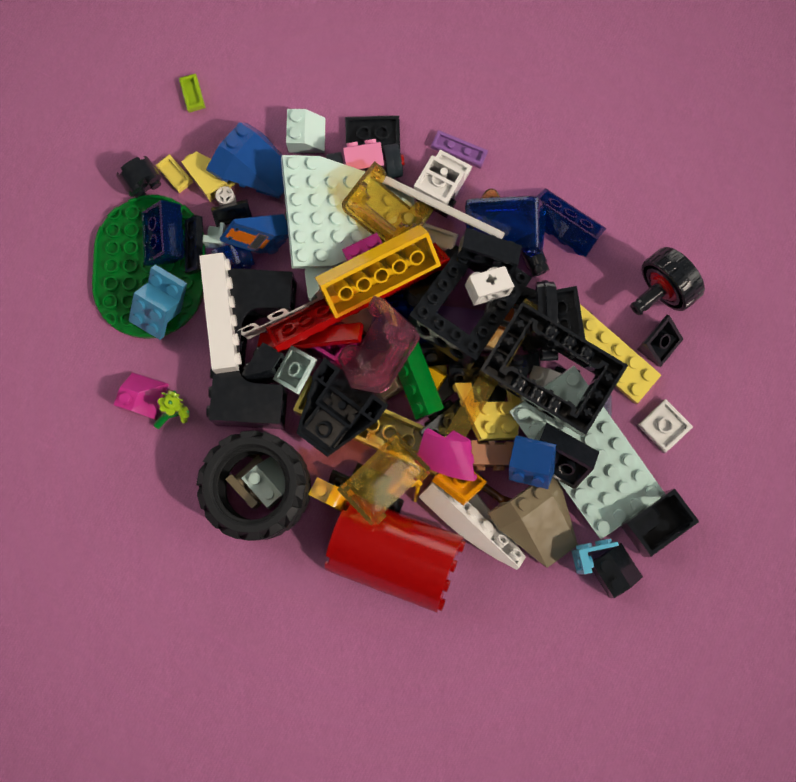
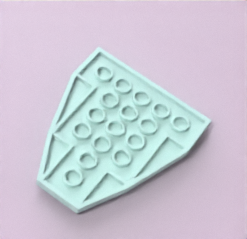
(315, 212)

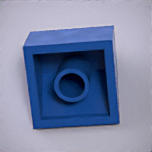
(532, 462)

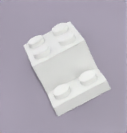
(442, 177)

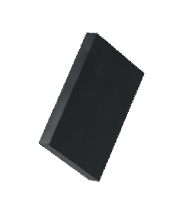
(382, 128)

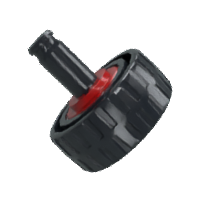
(671, 280)

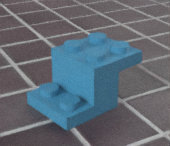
(157, 302)

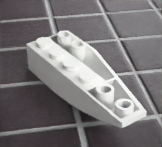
(473, 524)

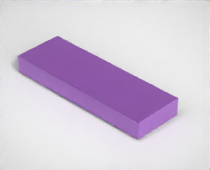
(460, 149)

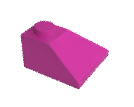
(141, 395)

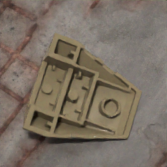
(538, 522)

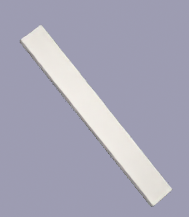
(443, 207)

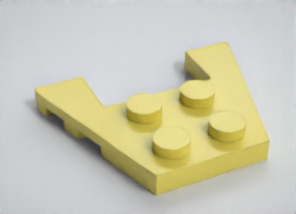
(494, 419)

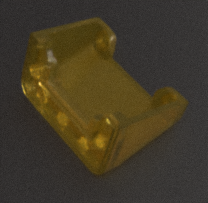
(380, 209)
(384, 478)

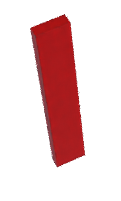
(330, 336)

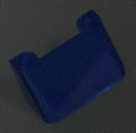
(518, 217)

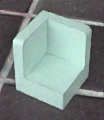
(212, 239)

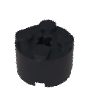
(139, 177)

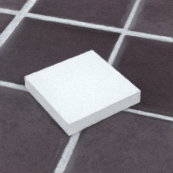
(665, 426)

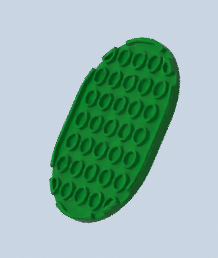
(121, 268)

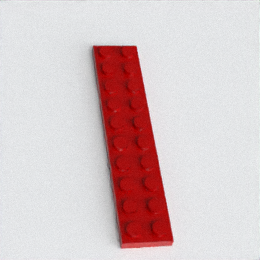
(318, 315)

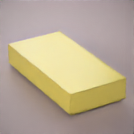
(174, 173)

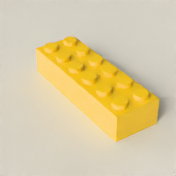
(378, 271)

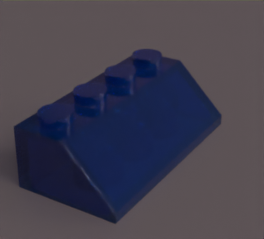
(570, 224)

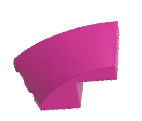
(448, 454)

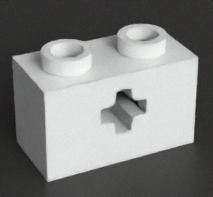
(489, 285)

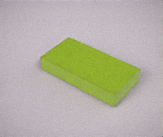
(192, 93)

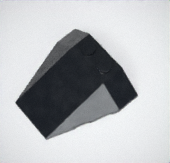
(335, 410)

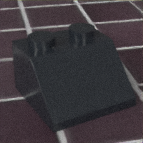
(616, 571)

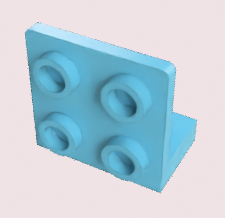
(583, 562)

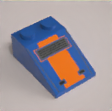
(257, 234)

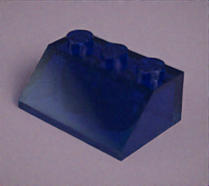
(162, 233)

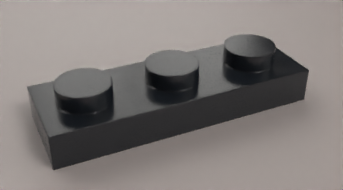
(193, 244)

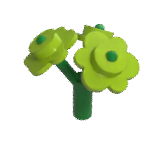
(169, 406)

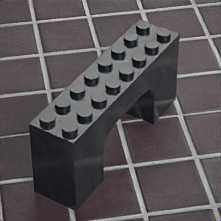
(232, 397)

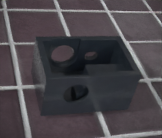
(659, 523)

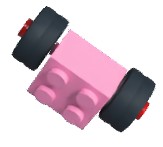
(364, 156)

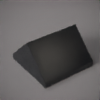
(661, 341)

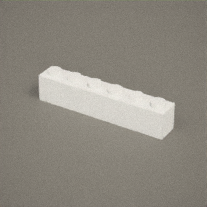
(219, 313)

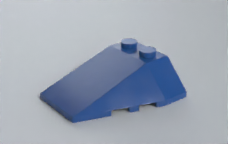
(249, 160)

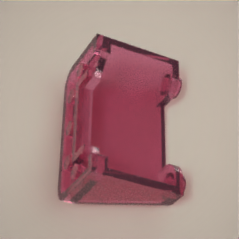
(381, 352)

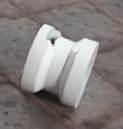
(223, 193)

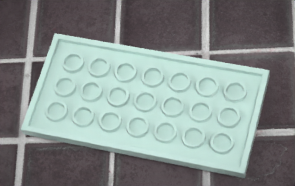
(619, 480)

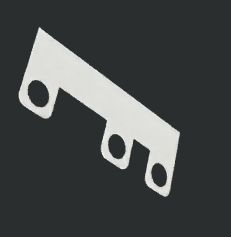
(260, 329)

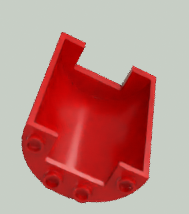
(395, 556)

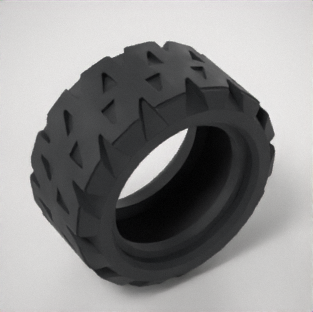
(217, 467)

